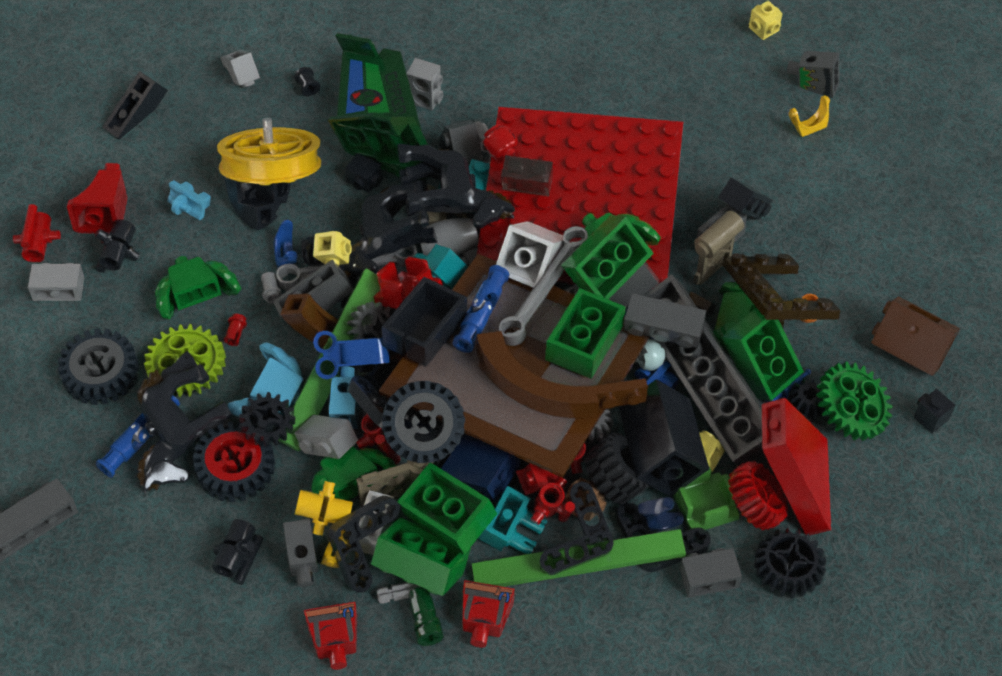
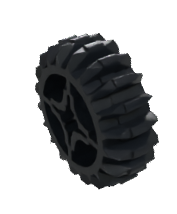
(811, 565)

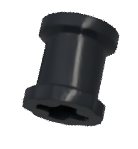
(308, 84)

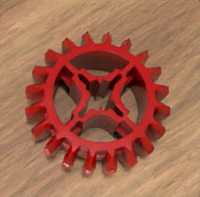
(758, 495)

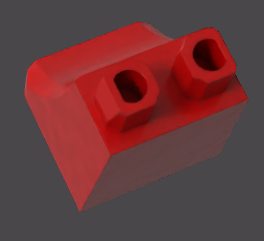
(100, 202)

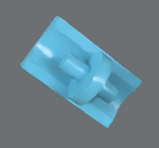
(185, 199)

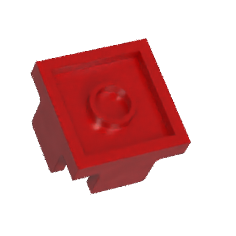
(396, 287)

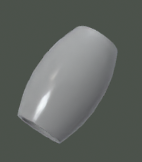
(454, 234)

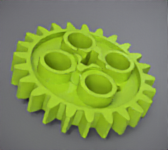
(166, 353)

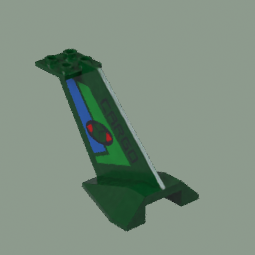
(375, 104)

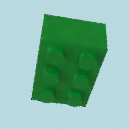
(607, 257)
(585, 333)
(762, 355)
(447, 508)
(419, 557)

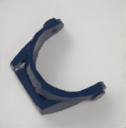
(657, 516)

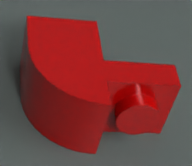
(534, 478)

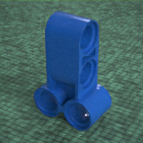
(350, 353)

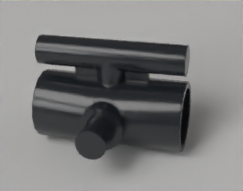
(116, 245)
(237, 551)

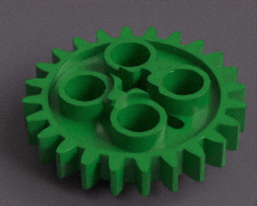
(854, 401)

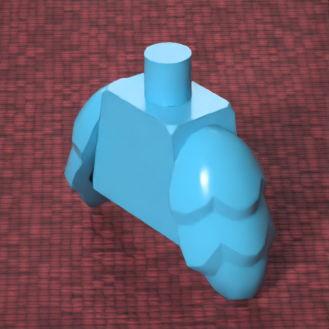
(280, 376)

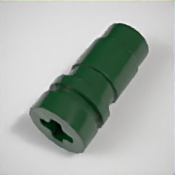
(426, 625)

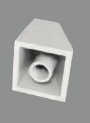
(529, 251)

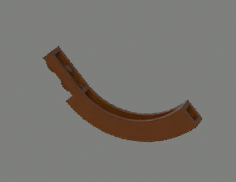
(310, 319)
(547, 396)

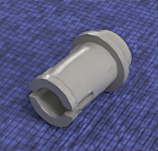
(270, 287)

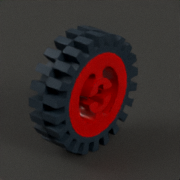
(223, 475)

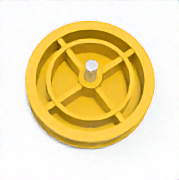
(269, 155)

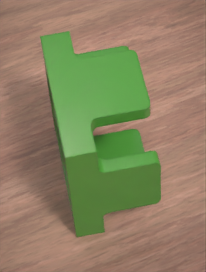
(707, 501)

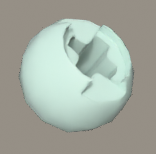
(651, 356)

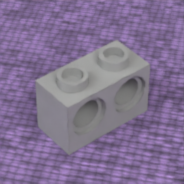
(425, 83)

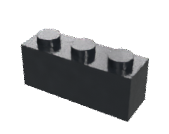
(745, 199)

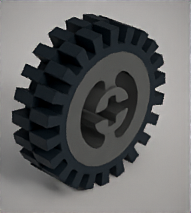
(84, 378)
(443, 404)

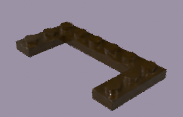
(748, 273)

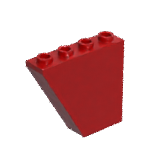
(799, 462)

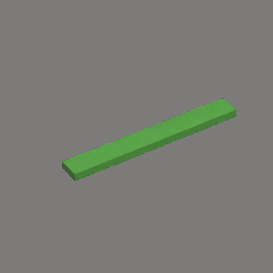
(316, 388)
(624, 553)

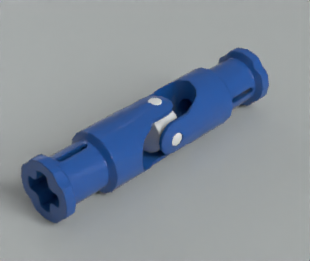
(481, 308)
(122, 448)

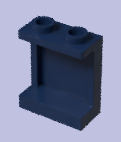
(482, 467)

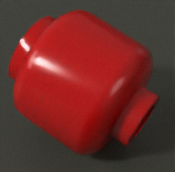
(500, 142)

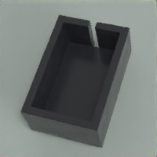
(424, 321)

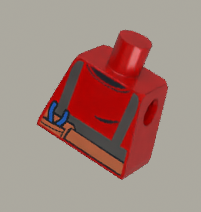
(485, 610)
(333, 632)

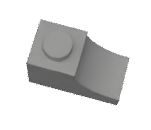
(241, 67)

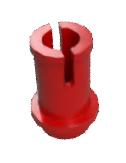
(234, 331)

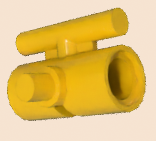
(322, 507)

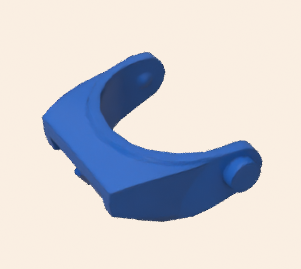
(283, 240)

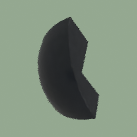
(256, 202)

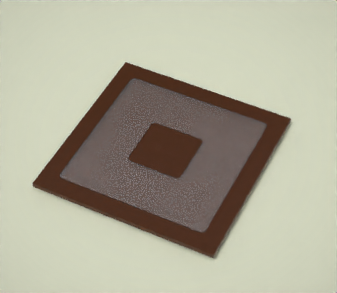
(488, 411)

